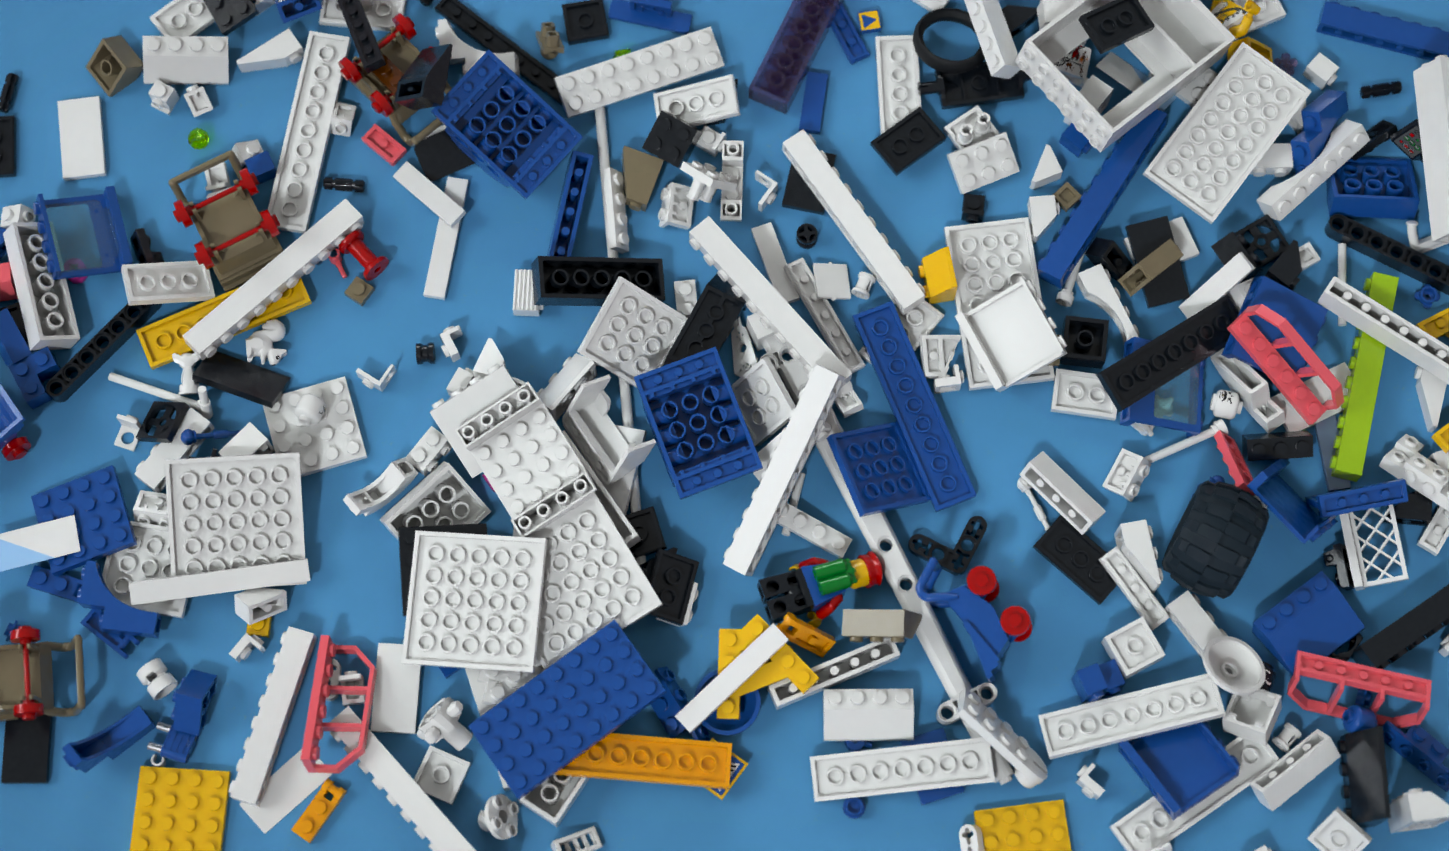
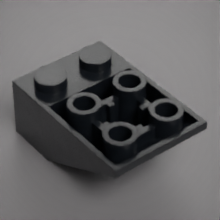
(425, 79)

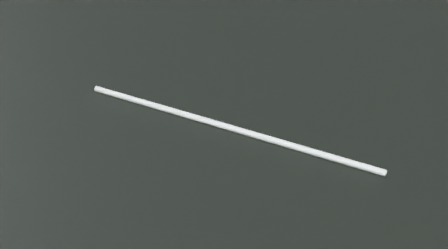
(625, 392)

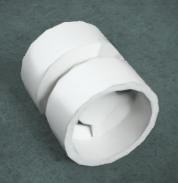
(157, 679)

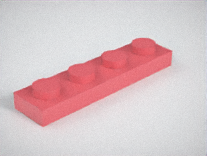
(1234, 460)

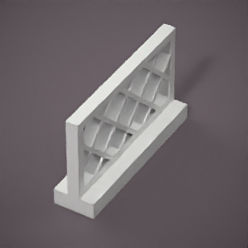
(1354, 550)

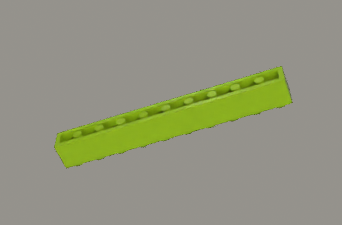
(1362, 388)

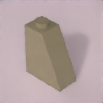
(640, 177)
(1150, 267)

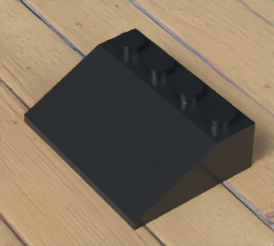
(1364, 776)

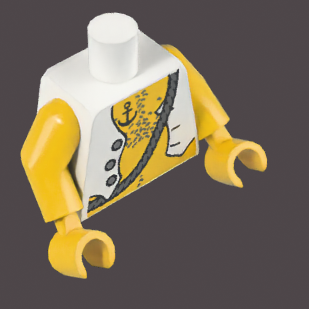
(1234, 17)

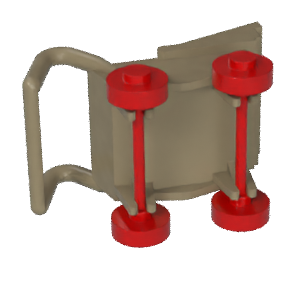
(402, 55)
(233, 232)
(28, 676)

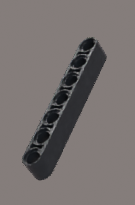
(1383, 253)
(100, 355)

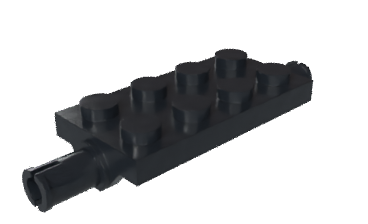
(973, 87)

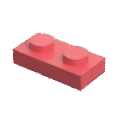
(384, 145)

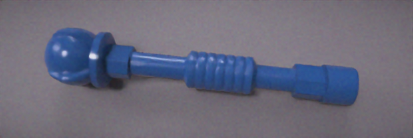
(190, 436)

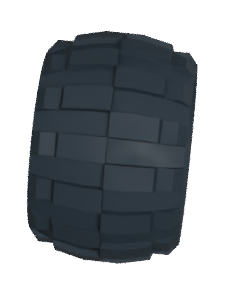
(1215, 539)

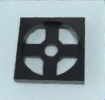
(1267, 222)
(167, 432)

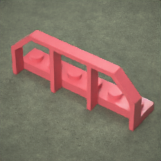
(1277, 368)
(1360, 677)
(318, 710)

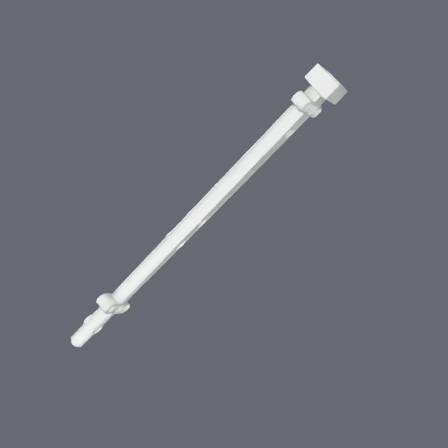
(894, 562)

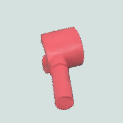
(337, 261)

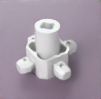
(442, 722)

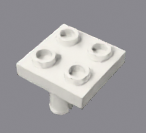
(970, 128)
(706, 181)

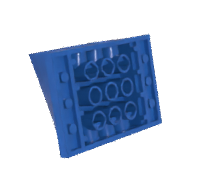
(505, 126)
(697, 423)

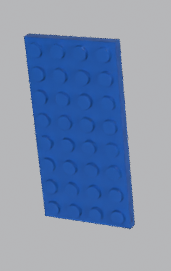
(566, 709)

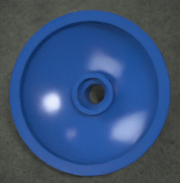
(749, 711)

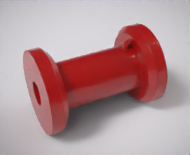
(354, 244)

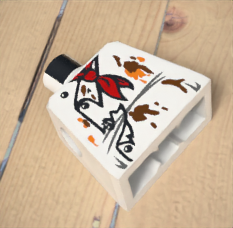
(1075, 64)

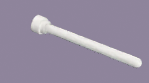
(1065, 296)
(1217, 425)

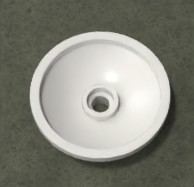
(1234, 665)

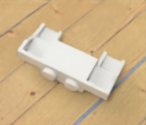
(1418, 471)

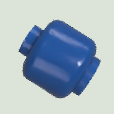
(1358, 718)

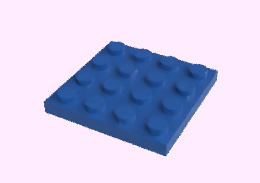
(878, 469)
(99, 517)

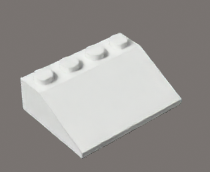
(437, 501)

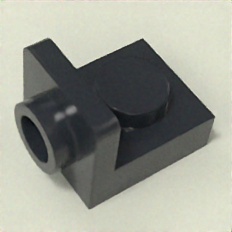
(973, 208)

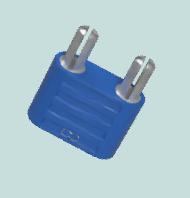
(177, 744)

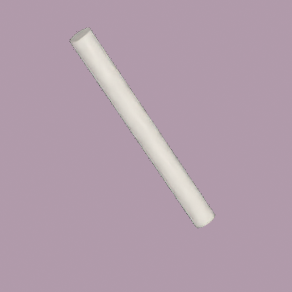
(1342, 272)

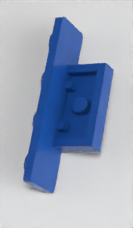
(651, 14)
(671, 704)
(1420, 750)

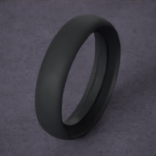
(934, 61)

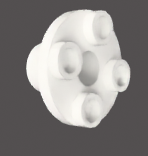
(499, 817)

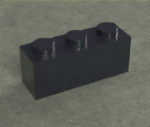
(1277, 445)

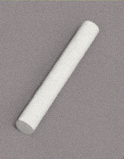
(795, 498)

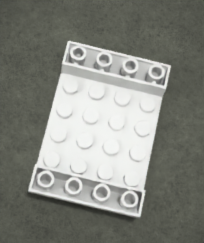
(526, 459)

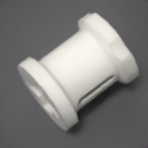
(863, 285)
(1286, 737)

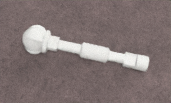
(1025, 487)

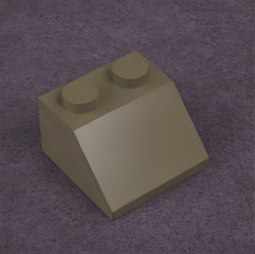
(114, 65)

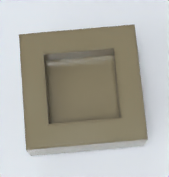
(1067, 196)
(359, 291)

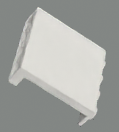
(1012, 335)
(469, 403)

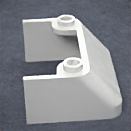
(598, 436)

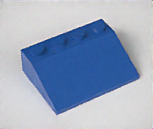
(1373, 189)
(1308, 620)

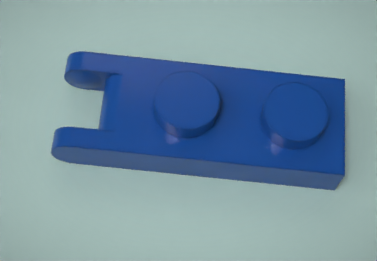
(60, 585)
(115, 641)

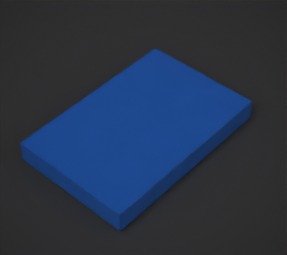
(933, 795)

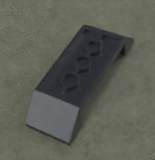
(709, 321)

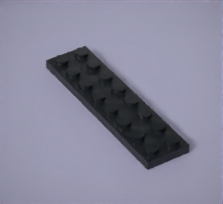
(1169, 354)

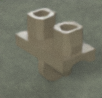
(549, 41)

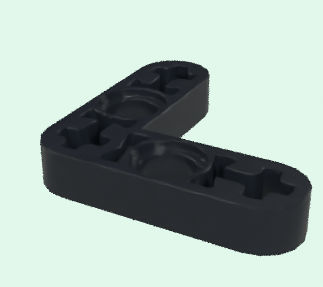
(949, 554)

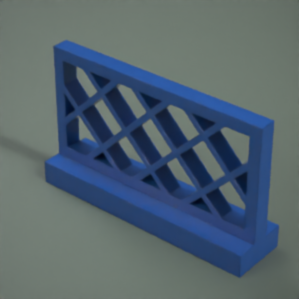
(1359, 498)

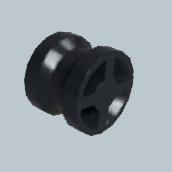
(806, 231)
(425, 353)

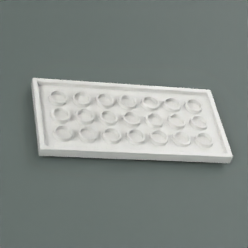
(1227, 133)
(985, 263)

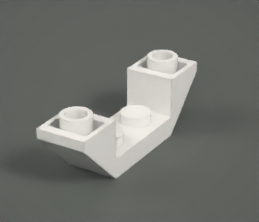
(732, 165)

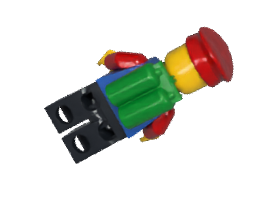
(817, 586)

